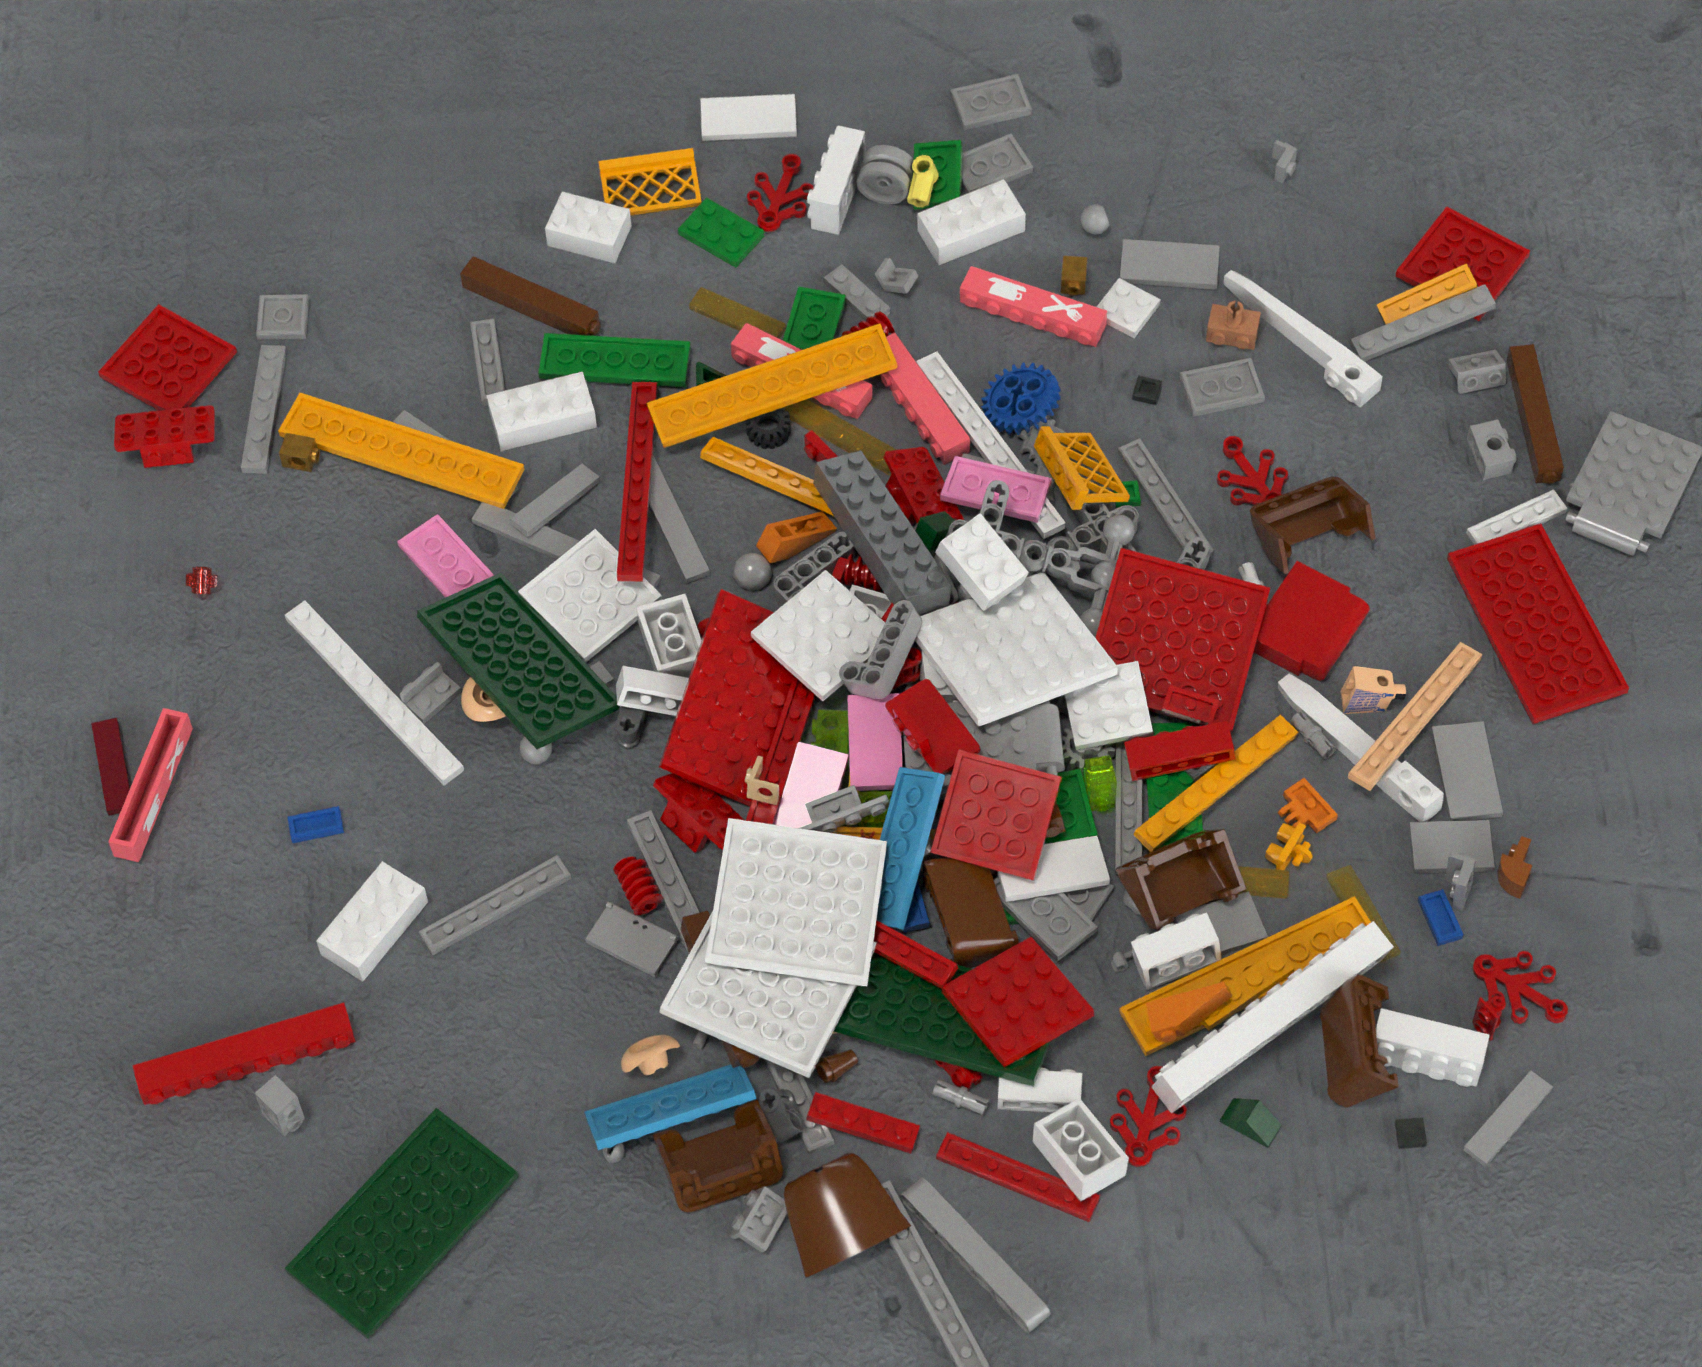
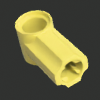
(922, 182)

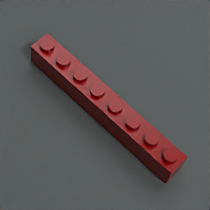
(243, 1054)

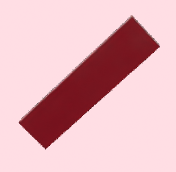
(111, 764)

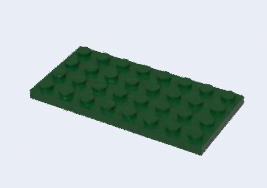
(519, 660)
(917, 1018)
(401, 1223)

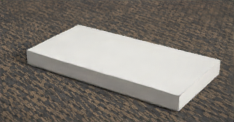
(748, 117)
(1061, 869)

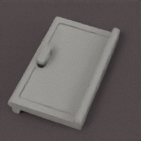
(638, 944)

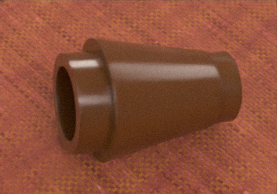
(835, 1065)

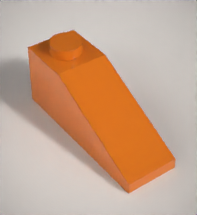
(791, 536)
(1182, 1012)

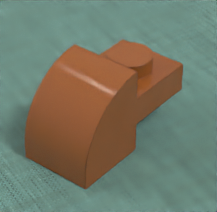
(1512, 869)

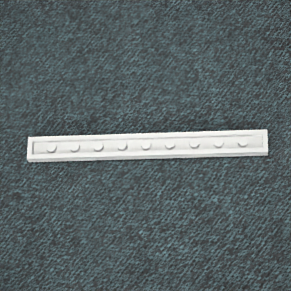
(981, 431)
(374, 693)

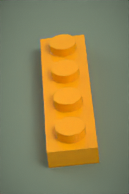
(1427, 294)
(1251, 985)

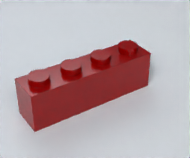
(1179, 750)

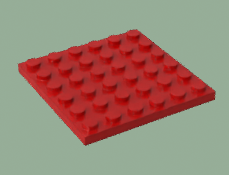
(1182, 629)

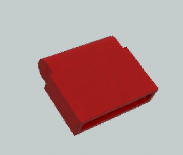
(1309, 622)

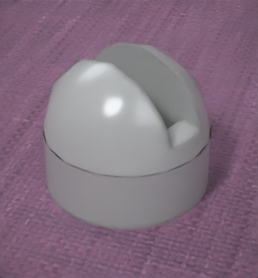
(617, 1154)

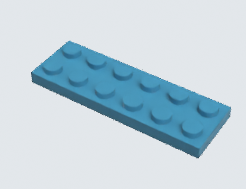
(907, 834)
(669, 1106)

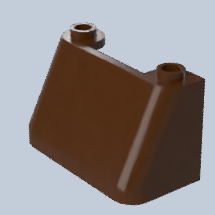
(1182, 877)
(968, 910)
(1351, 1045)
(721, 1162)

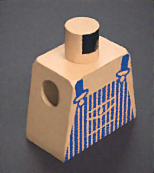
(1369, 690)

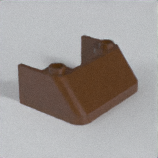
(1308, 513)

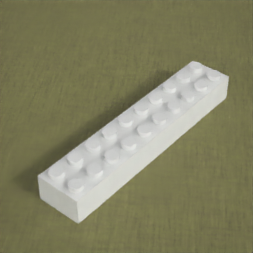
(1271, 1017)

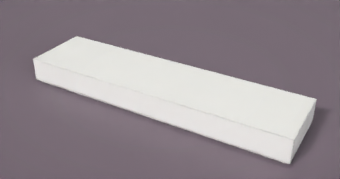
(1520, 517)

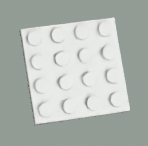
(585, 599)
(820, 633)

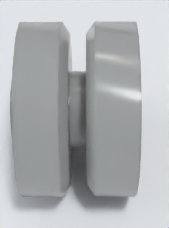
(885, 174)

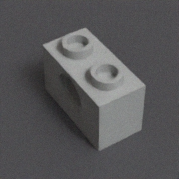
(1482, 440)
(280, 1106)

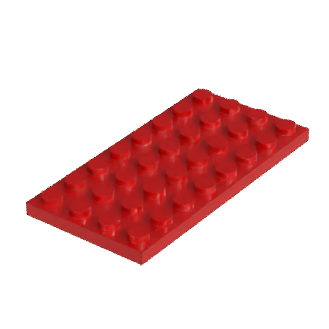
(1537, 623)
(727, 702)

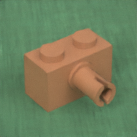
(1233, 326)

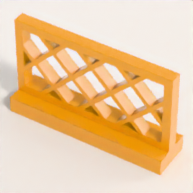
(651, 164)
(1067, 472)

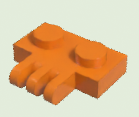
(1306, 807)

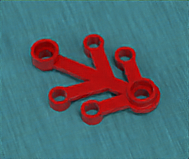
(779, 197)
(1253, 479)
(1518, 985)
(1146, 1123)

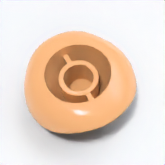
(478, 704)
(648, 1054)

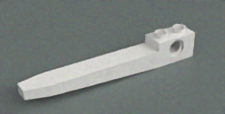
(1336, 359)
(1400, 781)

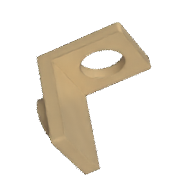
(753, 784)

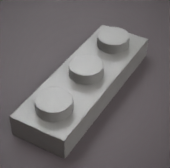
(857, 294)

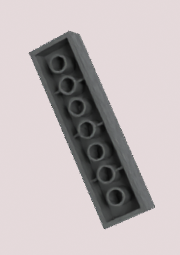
(881, 532)

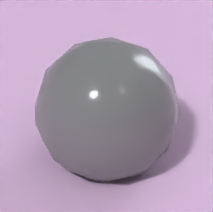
(1094, 219)
(531, 754)

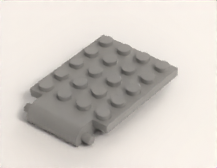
(1630, 483)
(1023, 739)

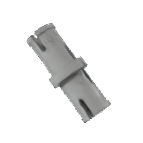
(1313, 735)
(961, 1097)

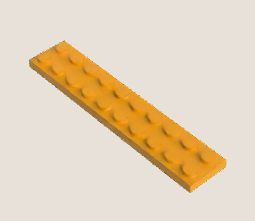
(772, 385)
(403, 450)
(1297, 943)

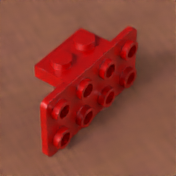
(165, 434)
(917, 484)
(931, 726)
(694, 812)

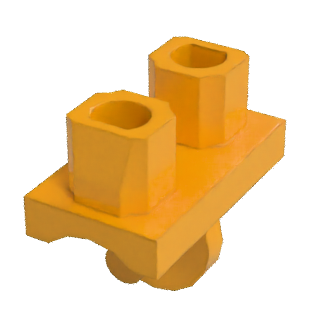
(1292, 837)

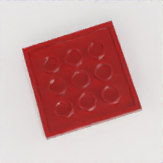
(1461, 241)
(167, 361)
(996, 815)
(1017, 1001)

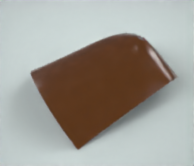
(839, 1212)

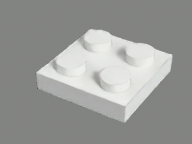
(1128, 307)

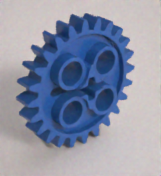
(1021, 398)

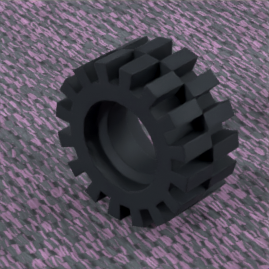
(772, 436)

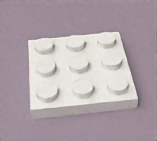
(1110, 709)

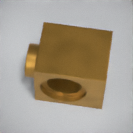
(1073, 275)
(299, 452)

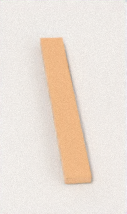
(1414, 716)

